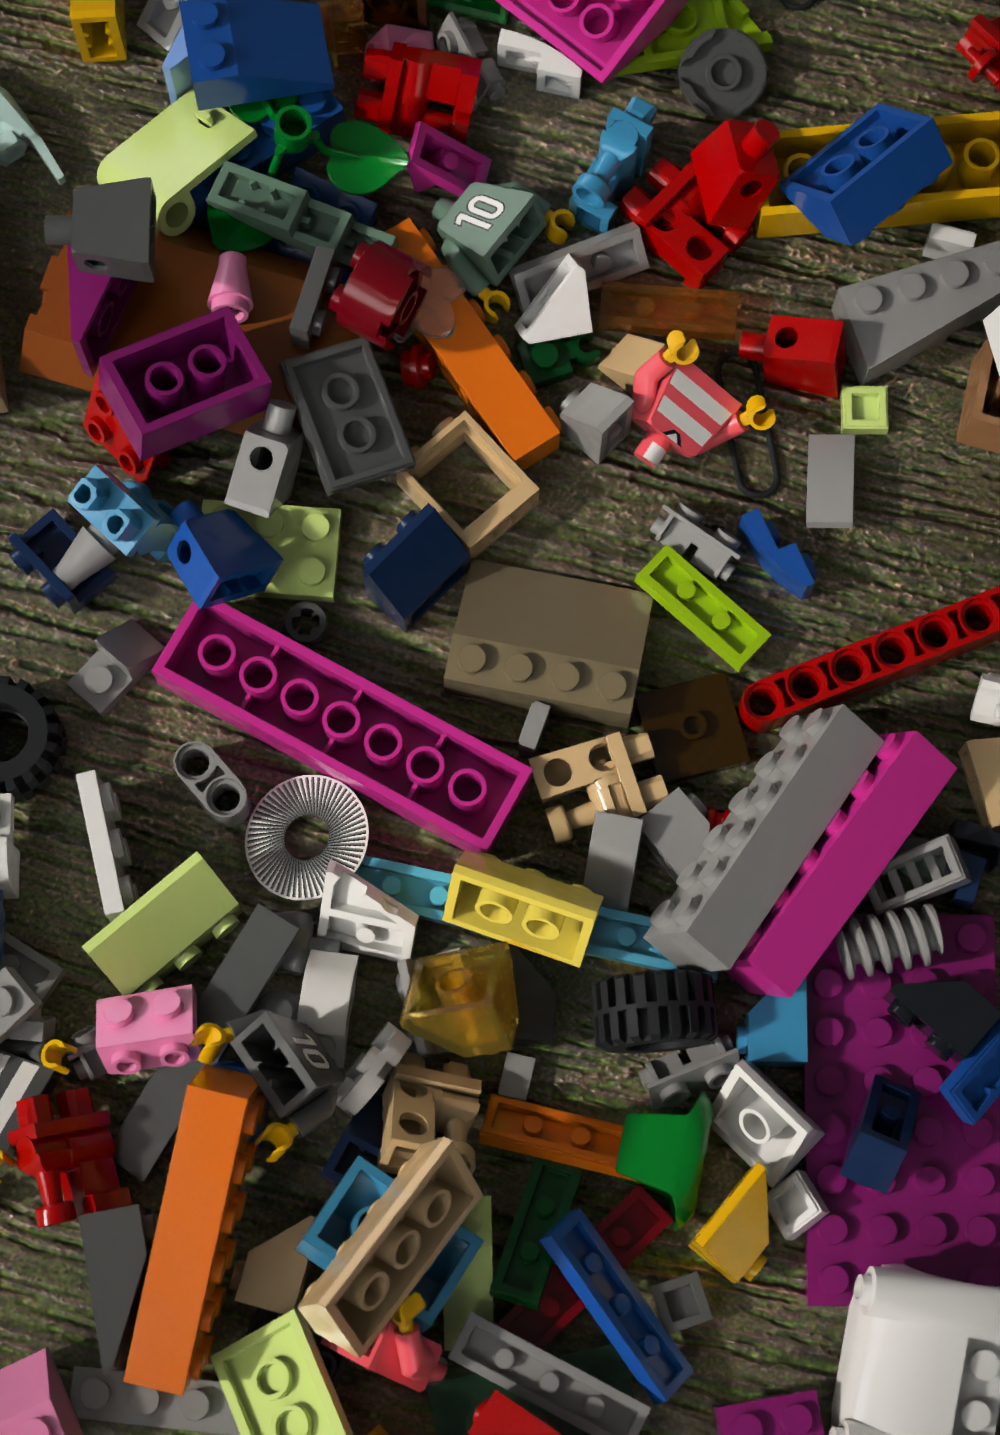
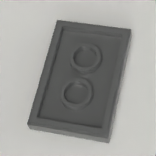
(347, 415)

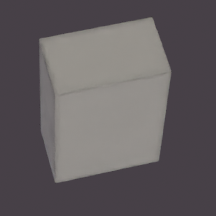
(516, 1076)

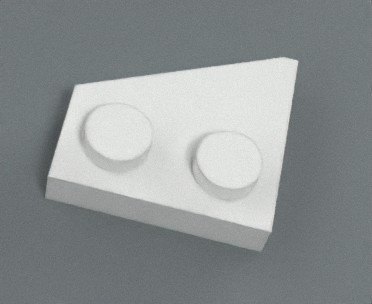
(365, 916)

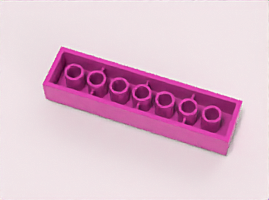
(343, 726)

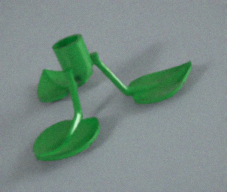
(358, 164)

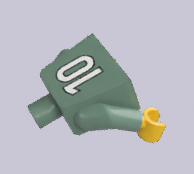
(491, 231)

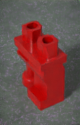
(411, 81)
(673, 226)
(68, 1156)

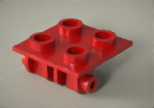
(106, 430)

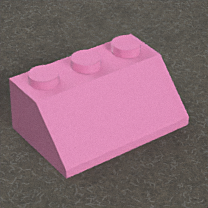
(35, 1399)

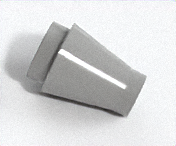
(85, 557)

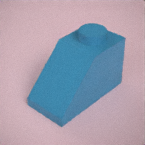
(775, 1031)

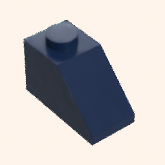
(881, 1134)

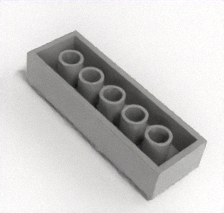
(762, 839)

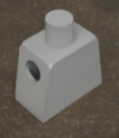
(267, 462)

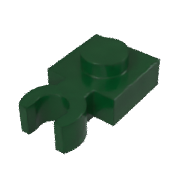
(553, 359)

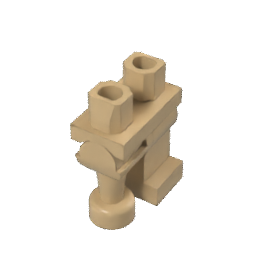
(605, 772)
(423, 1103)

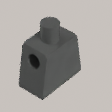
(110, 229)

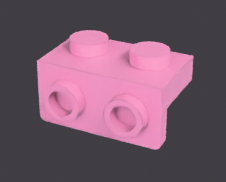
(147, 1030)

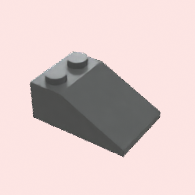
(117, 1260)

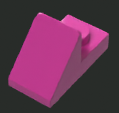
(443, 162)

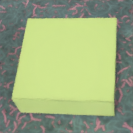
(864, 410)

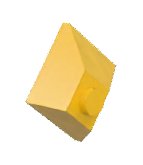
(737, 1229)

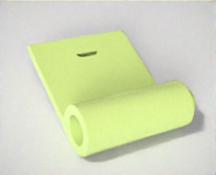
(177, 156)

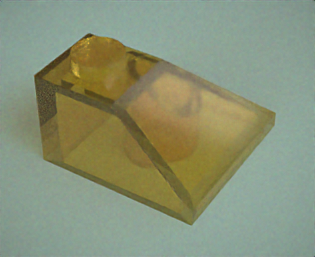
(464, 1000)

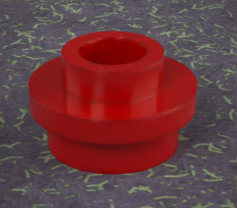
(417, 367)

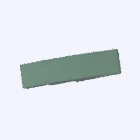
(290, 214)

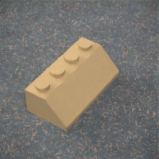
(392, 1247)

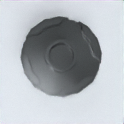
(722, 73)

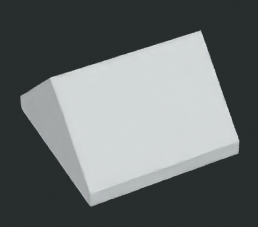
(762, 1122)

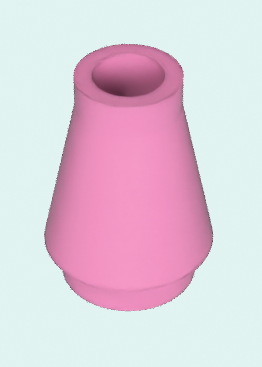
(232, 286)

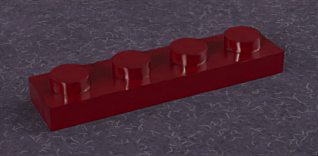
(625, 1232)

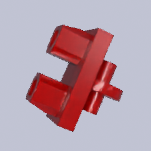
(982, 49)

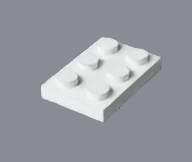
(108, 847)

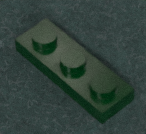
(524, 1261)

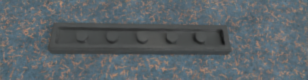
(227, 997)

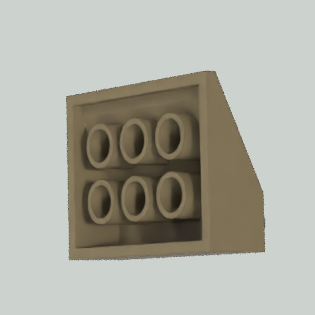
(548, 642)

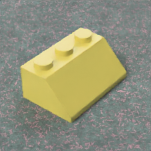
(521, 907)

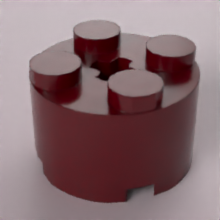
(380, 293)

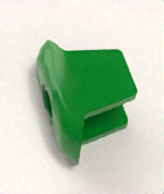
(667, 1155)

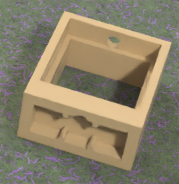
(501, 515)

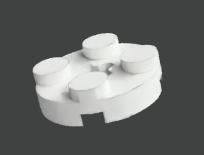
(370, 1069)

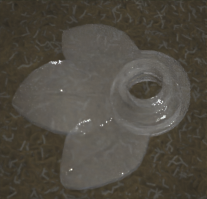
(436, 313)

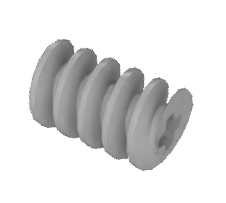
(889, 940)

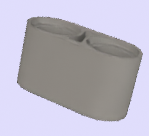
(212, 783)

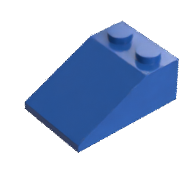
(254, 50)

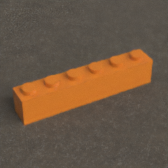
(481, 370)

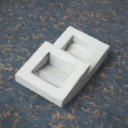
(554, 70)

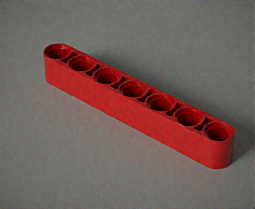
(871, 669)

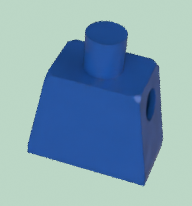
(219, 555)

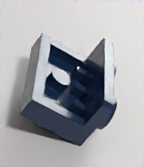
(42, 550)

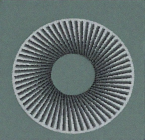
(278, 808)

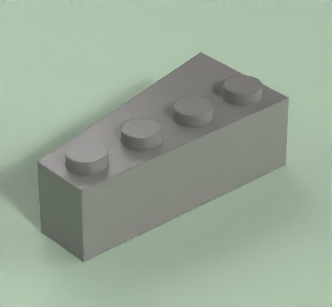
(915, 308)

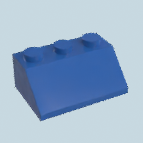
(868, 172)

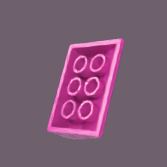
(597, 33)

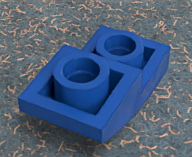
(784, 565)

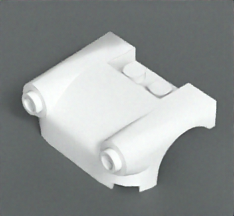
(918, 1356)

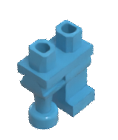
(621, 154)
(125, 513)

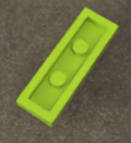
(702, 608)

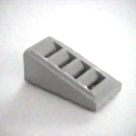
(941, 884)

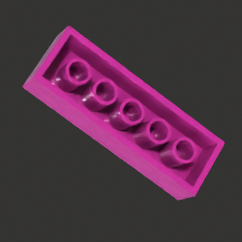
(843, 864)

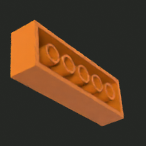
(194, 1230)

